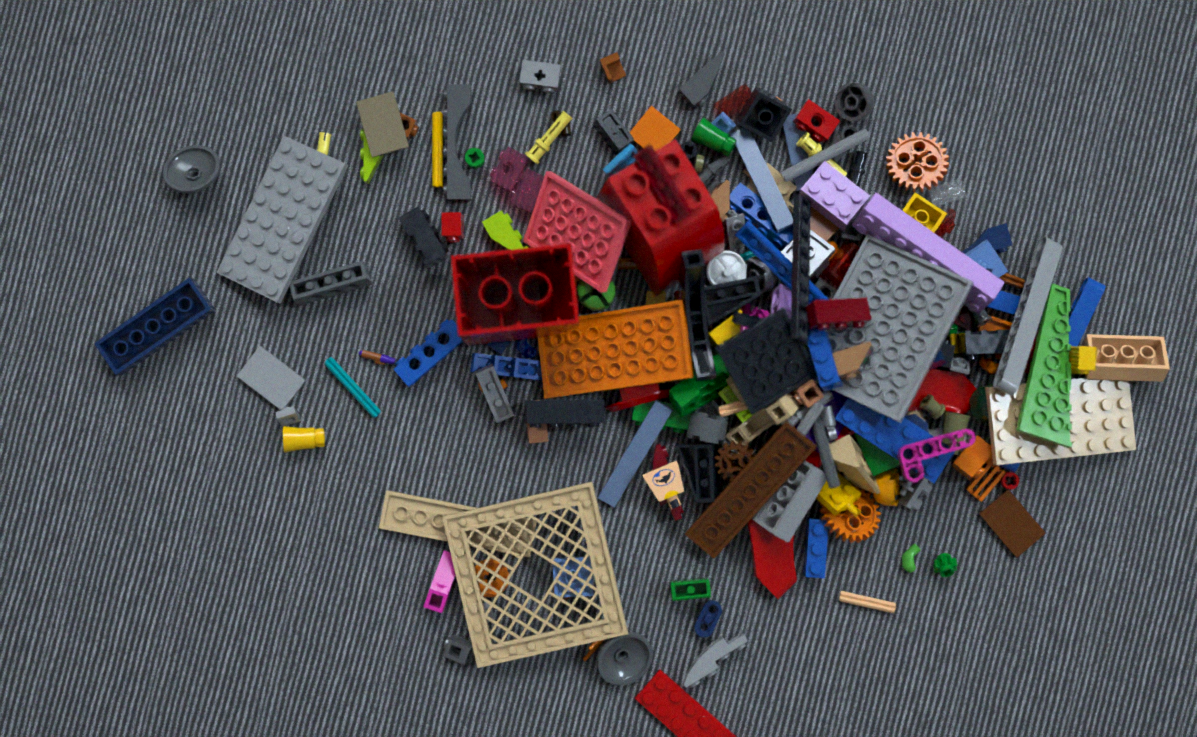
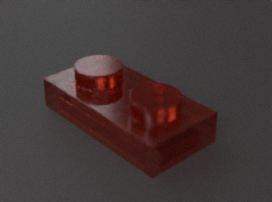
(734, 101)

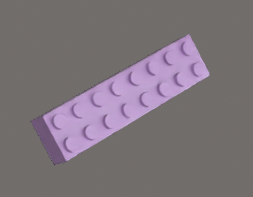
(897, 228)

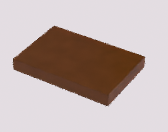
(1012, 523)

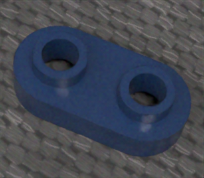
(708, 618)

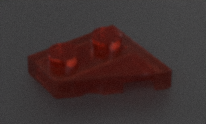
(947, 224)

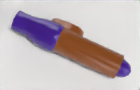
(378, 358)

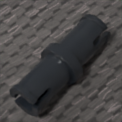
(858, 167)

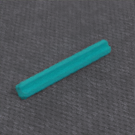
(352, 387)

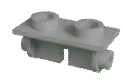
(734, 223)

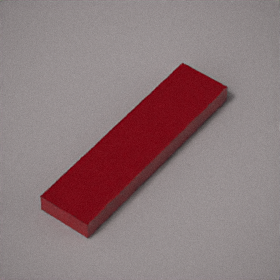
(662, 184)

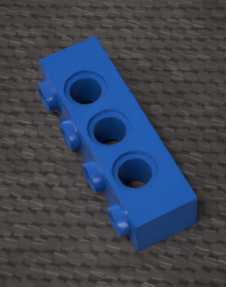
(744, 196)
(403, 366)

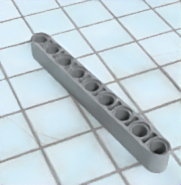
(1027, 316)

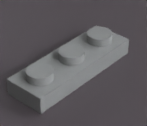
(494, 393)

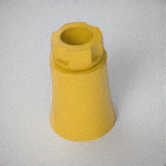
(302, 438)

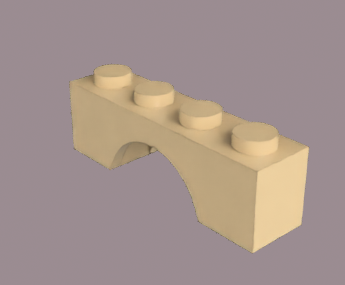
(763, 419)

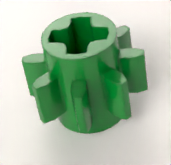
(945, 565)

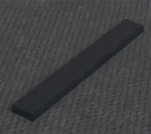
(800, 269)

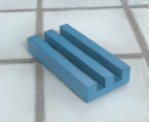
(621, 161)

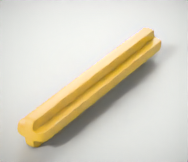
(437, 149)

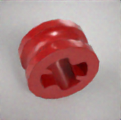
(1010, 486)

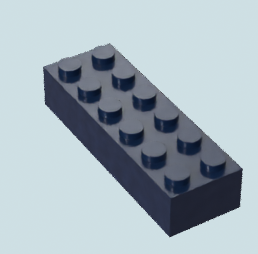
(155, 326)

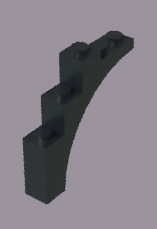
(692, 286)

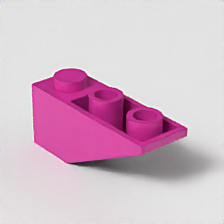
(441, 584)

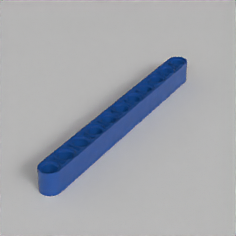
(1079, 318)

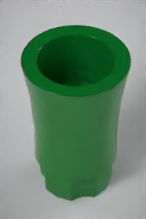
(713, 138)

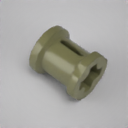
(932, 406)

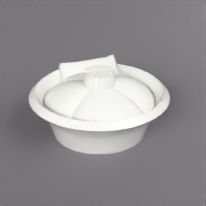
(726, 267)

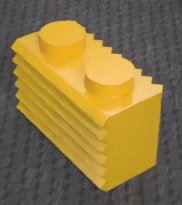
(1082, 359)

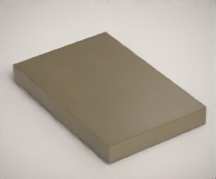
(382, 124)

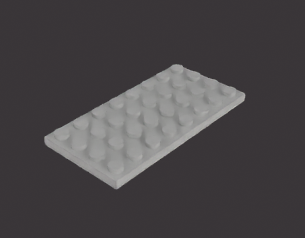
(282, 219)

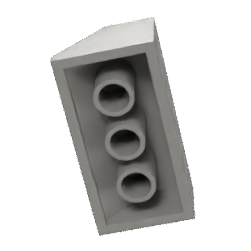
(791, 501)

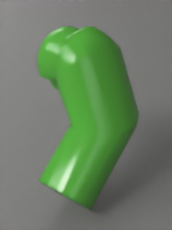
(908, 558)

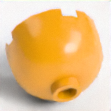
(889, 487)

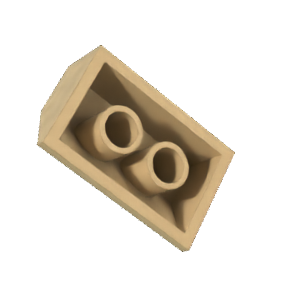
(852, 462)

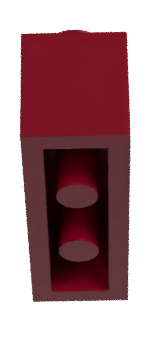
(838, 313)

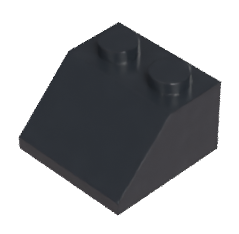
(763, 114)

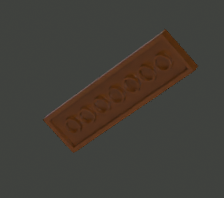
(750, 489)

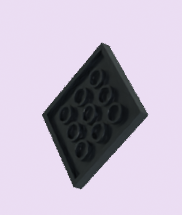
(766, 361)

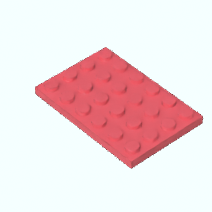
(572, 216)

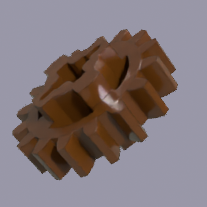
(729, 456)

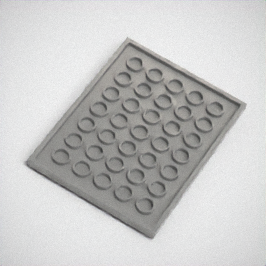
(910, 317)

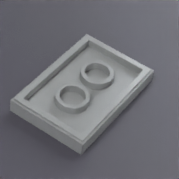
(271, 378)

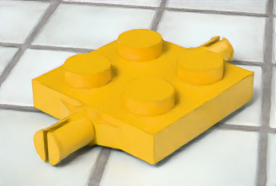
(840, 498)

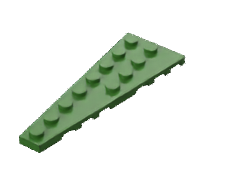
(1048, 387)

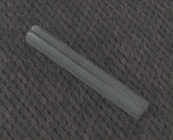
(825, 453)

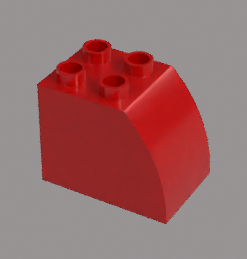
(653, 237)
(515, 294)

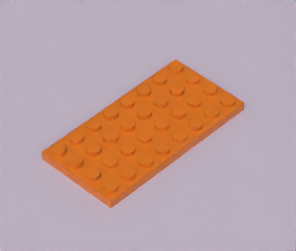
(617, 351)

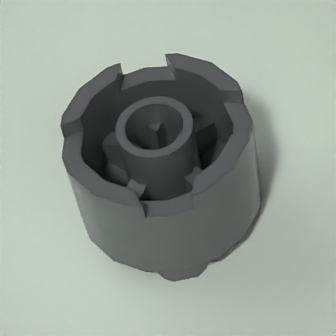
(707, 428)

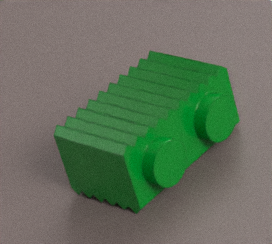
(690, 589)

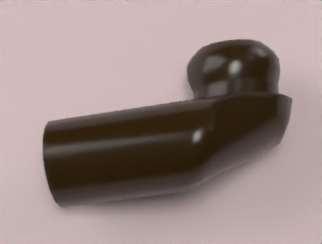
(567, 130)

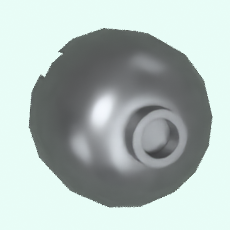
(854, 101)
(766, 278)

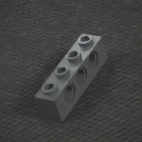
(330, 283)

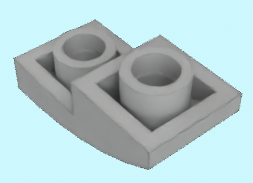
(959, 365)

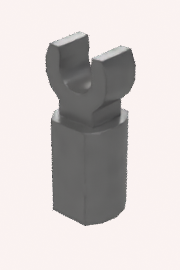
(829, 422)

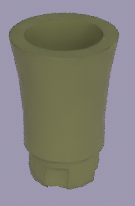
(952, 423)

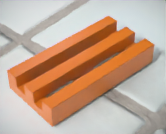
(975, 493)

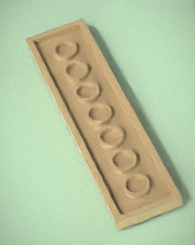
(424, 518)

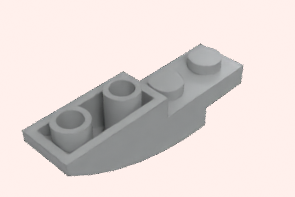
(706, 663)

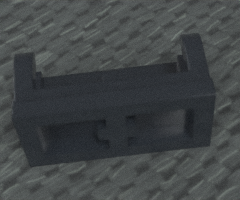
(613, 131)

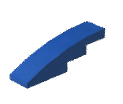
(508, 366)

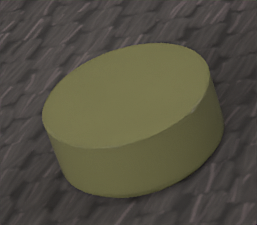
(698, 163)

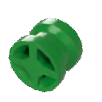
(474, 161)

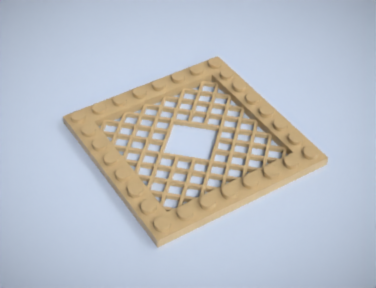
(468, 581)

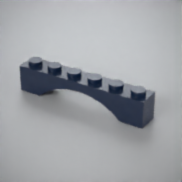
(997, 236)

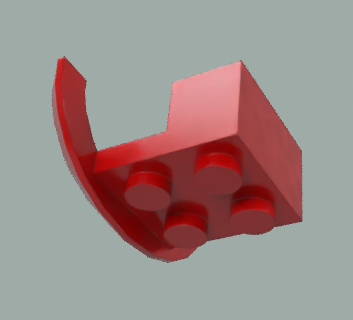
(638, 395)

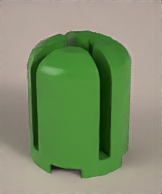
(594, 302)

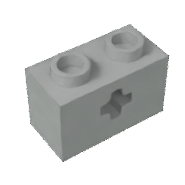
(550, 72)

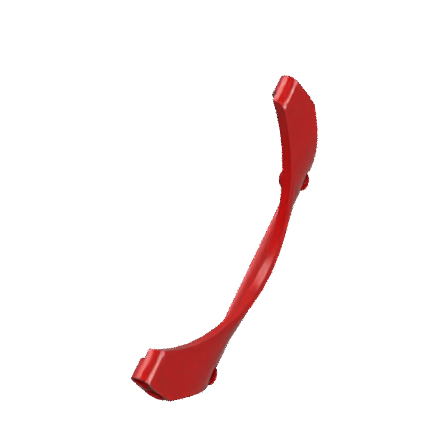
(774, 556)

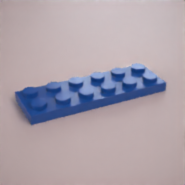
(891, 435)

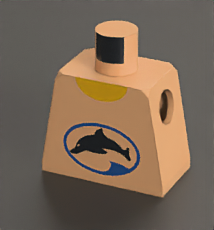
(666, 483)

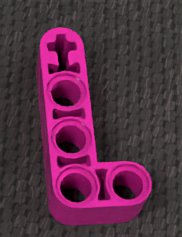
(936, 449)

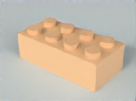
(1128, 357)

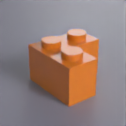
(973, 458)

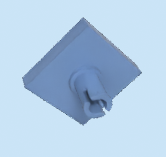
(987, 258)
(565, 577)

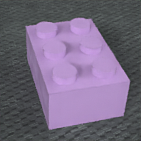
(834, 196)

